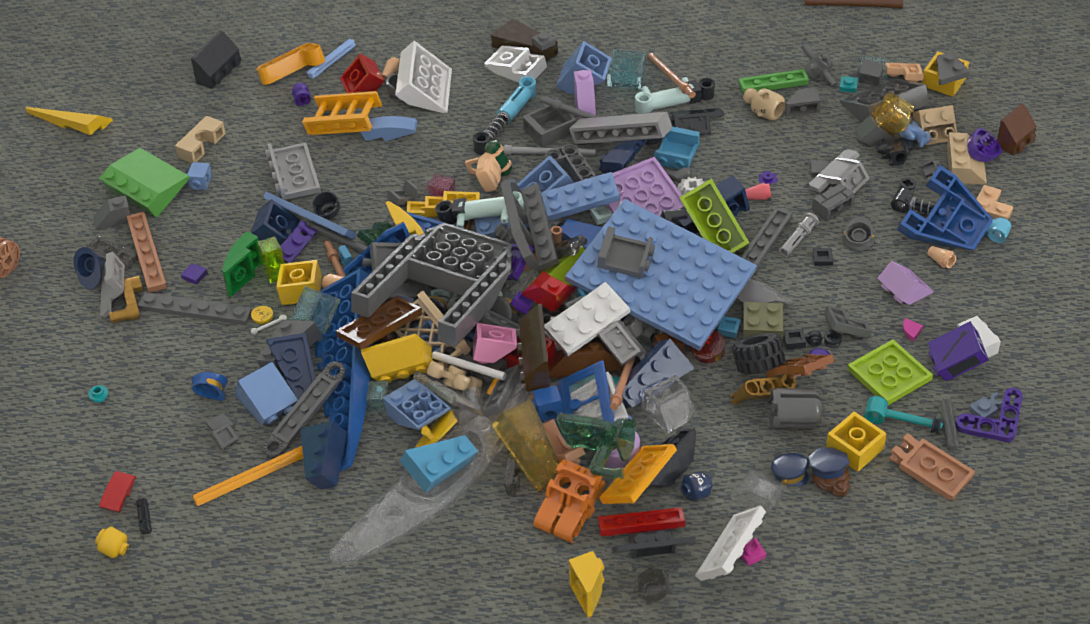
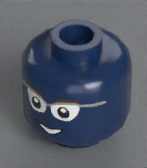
(696, 486)

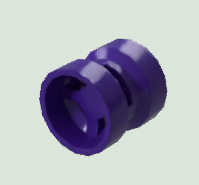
(301, 94)

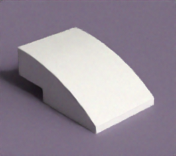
(516, 63)

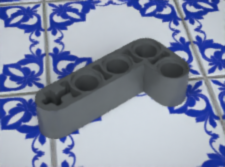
(572, 160)

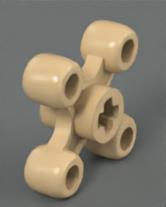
(453, 376)

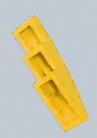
(427, 208)
(399, 216)

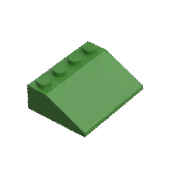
(144, 181)

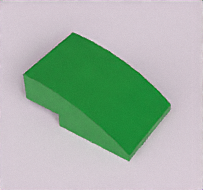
(241, 263)

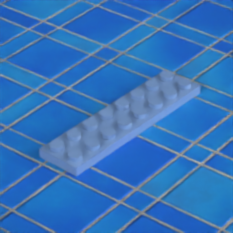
(565, 201)

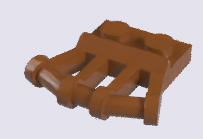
(802, 366)

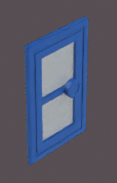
(587, 393)

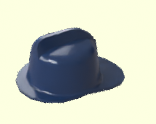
(85, 262)

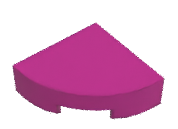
(911, 329)

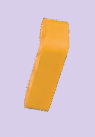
(290, 62)

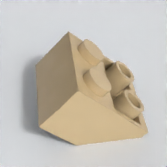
(937, 122)

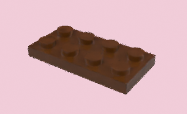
(383, 321)

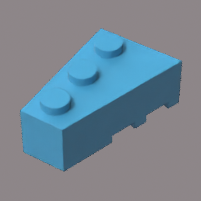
(438, 461)

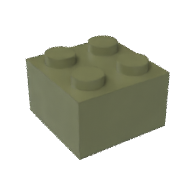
(762, 318)

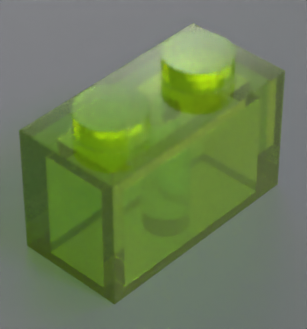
(271, 258)

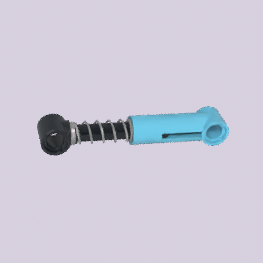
(524, 92)
(905, 200)

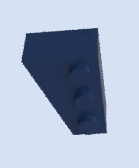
(323, 453)

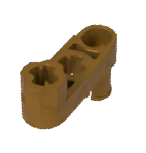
(131, 312)
(755, 389)

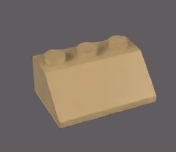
(961, 163)

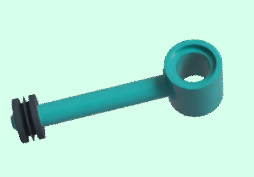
(877, 411)

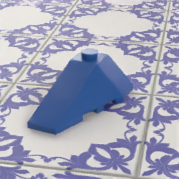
(396, 234)

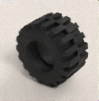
(758, 353)

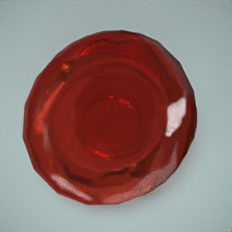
(711, 350)

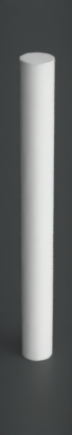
(469, 365)

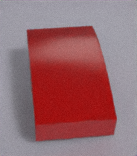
(116, 491)

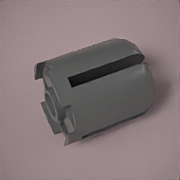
(795, 408)

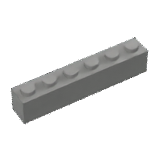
(621, 128)

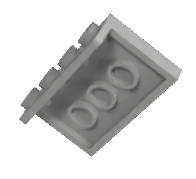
(292, 171)

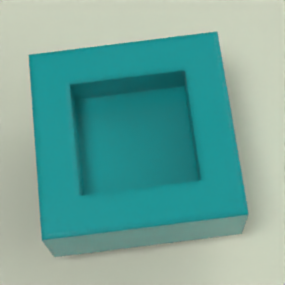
(848, 84)

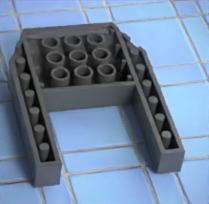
(447, 260)

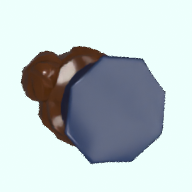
(830, 470)

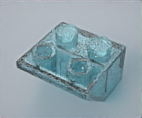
(316, 307)

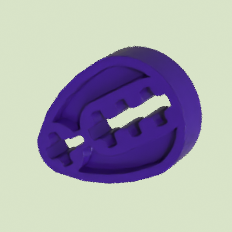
(977, 148)

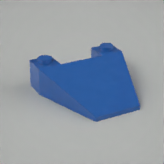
(954, 220)

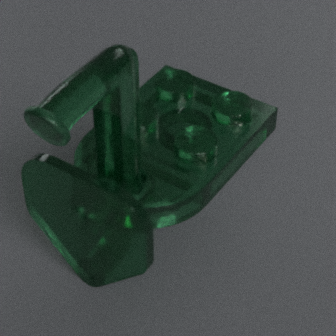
(600, 436)

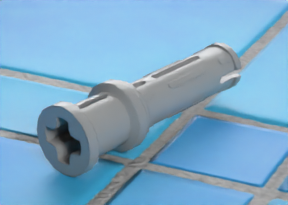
(802, 230)

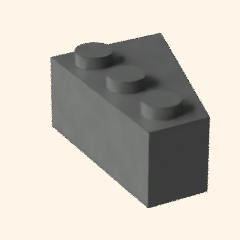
(286, 328)

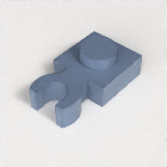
(985, 407)

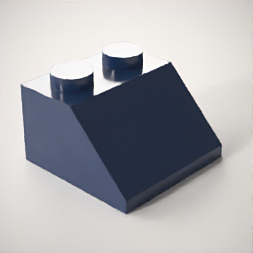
(274, 221)

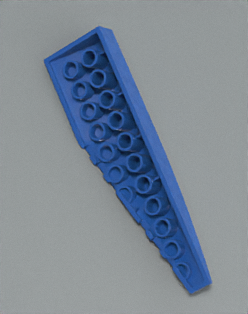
(348, 401)

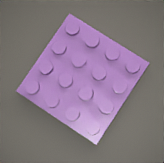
(647, 187)

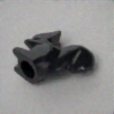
(896, 151)

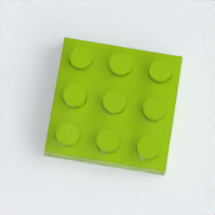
(890, 372)

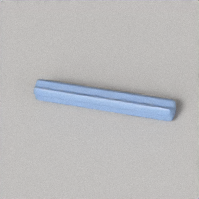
(331, 58)

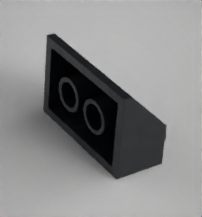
(215, 60)

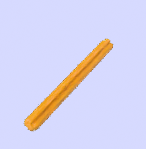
(248, 476)

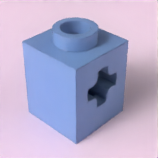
(200, 176)

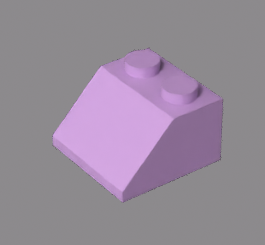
(903, 283)

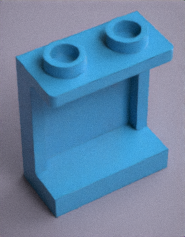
(678, 148)

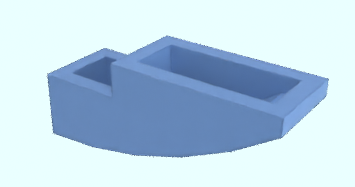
(390, 127)

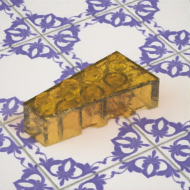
(528, 443)

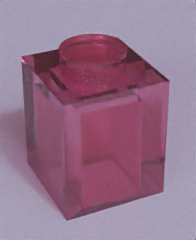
(439, 184)

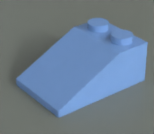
(547, 175)

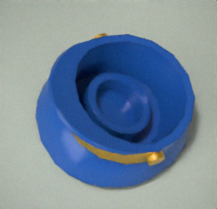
(209, 385)

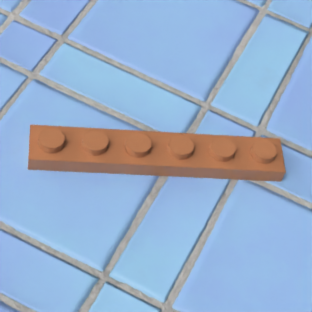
(146, 252)

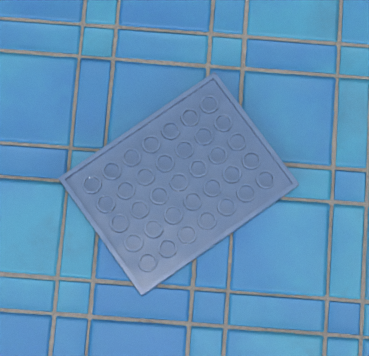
(687, 280)

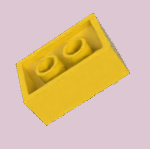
(398, 358)

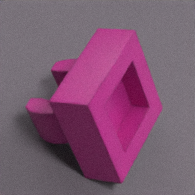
(753, 552)

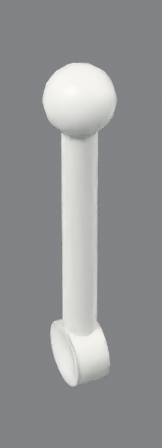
(254, 331)

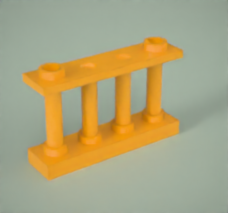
(342, 123)

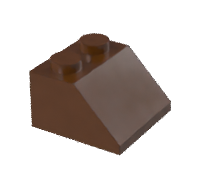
(1016, 130)

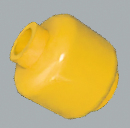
(111, 542)

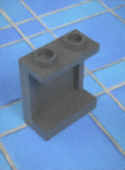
(625, 254)

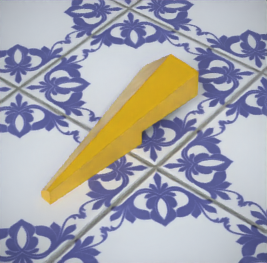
(82, 122)

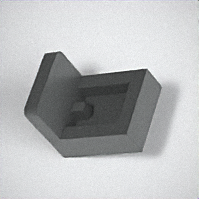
(401, 196)

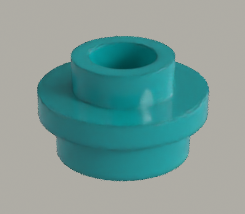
(98, 393)

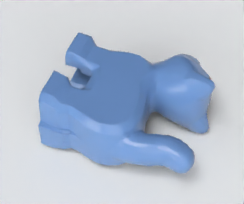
(914, 132)

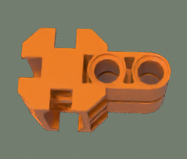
(566, 509)

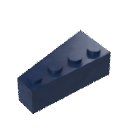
(734, 196)

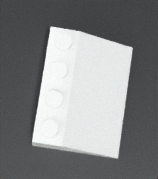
(423, 79)

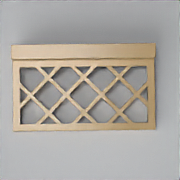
(433, 315)

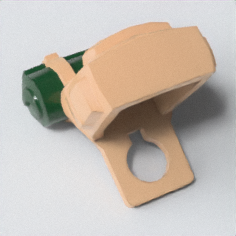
(490, 166)

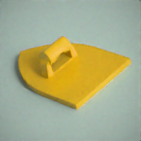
(437, 430)

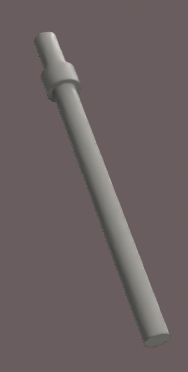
(508, 150)

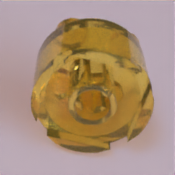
(893, 113)

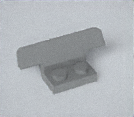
(842, 170)
(112, 282)
(621, 343)

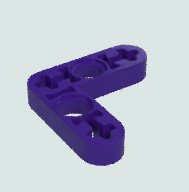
(997, 426)

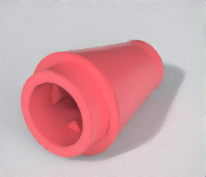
(759, 192)

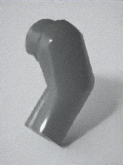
(680, 174)

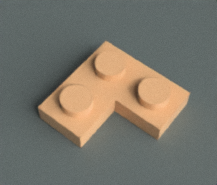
(911, 72)
(988, 200)

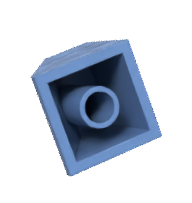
(584, 58)
(265, 394)

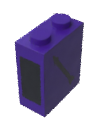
(957, 351)

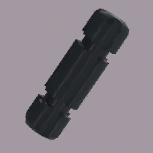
(143, 516)

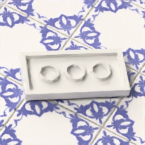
(586, 319)
(731, 544)

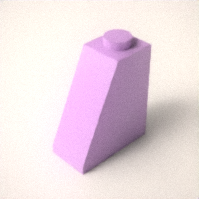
(584, 91)

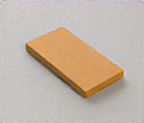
(638, 474)

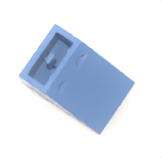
(414, 405)

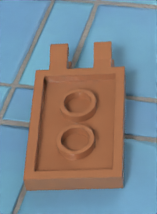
(932, 466)

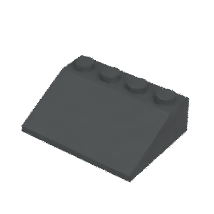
(863, 103)

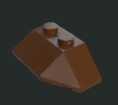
(582, 358)

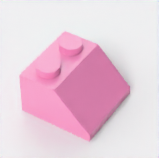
(492, 342)

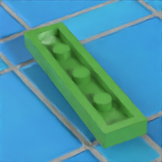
(775, 80)

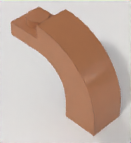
(559, 445)

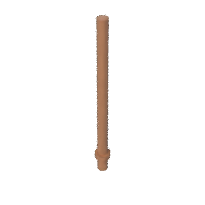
(616, 399)

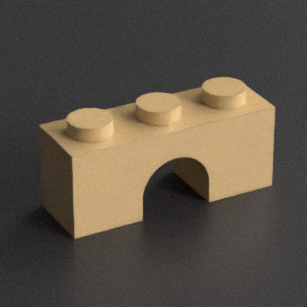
(191, 146)

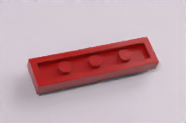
(641, 521)

